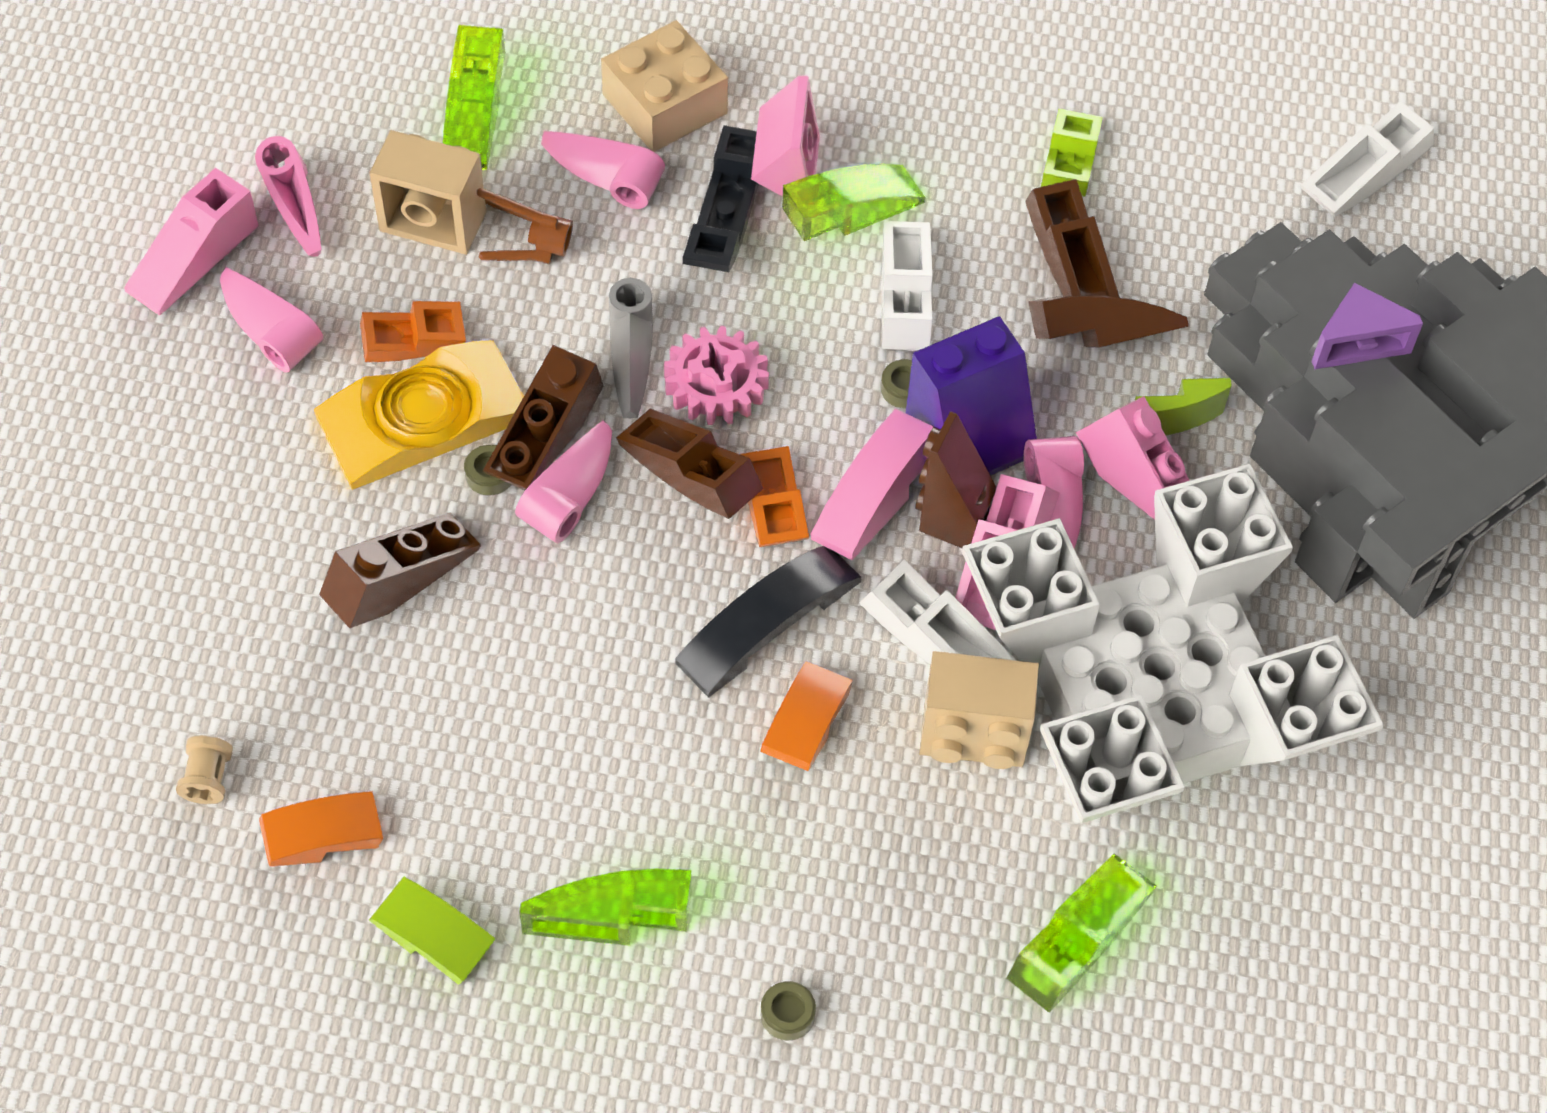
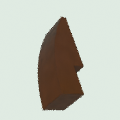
(1070, 240)
(1101, 319)
(691, 462)

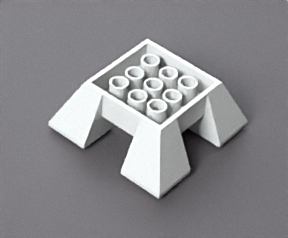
(1170, 626)

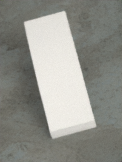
(1370, 160)
(906, 285)
(928, 620)

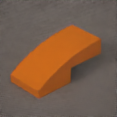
(412, 334)
(778, 508)
(806, 716)
(321, 825)

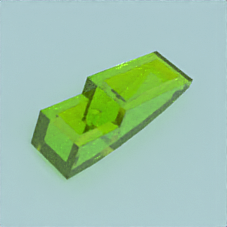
(474, 89)
(849, 198)
(610, 905)
(1080, 932)

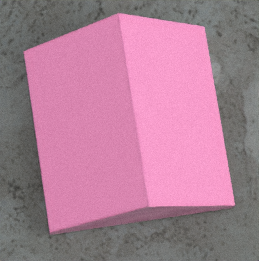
(786, 137)

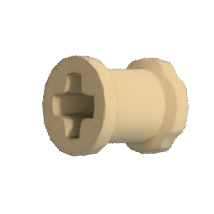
(204, 770)

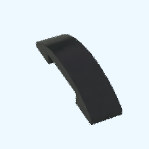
(727, 203)
(762, 614)

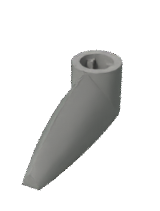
(630, 341)

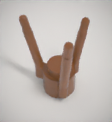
(547, 232)

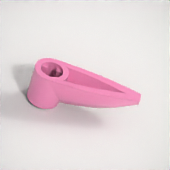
(620, 167)
(290, 190)
(271, 322)
(1059, 466)
(564, 489)

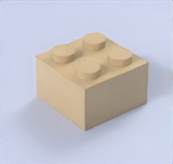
(664, 85)
(428, 191)
(978, 709)

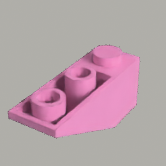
(193, 240)
(1133, 453)

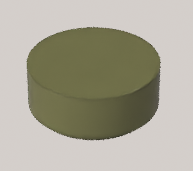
(896, 382)
(475, 476)
(788, 1010)

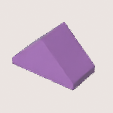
(1366, 330)

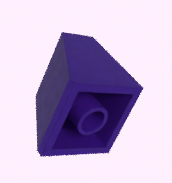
(984, 382)

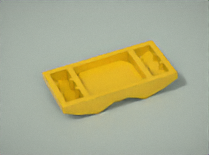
(419, 412)

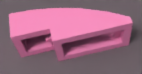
(873, 485)
(1014, 507)

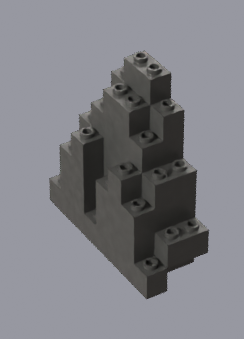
(1393, 452)

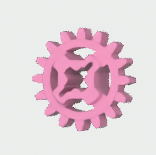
(716, 375)

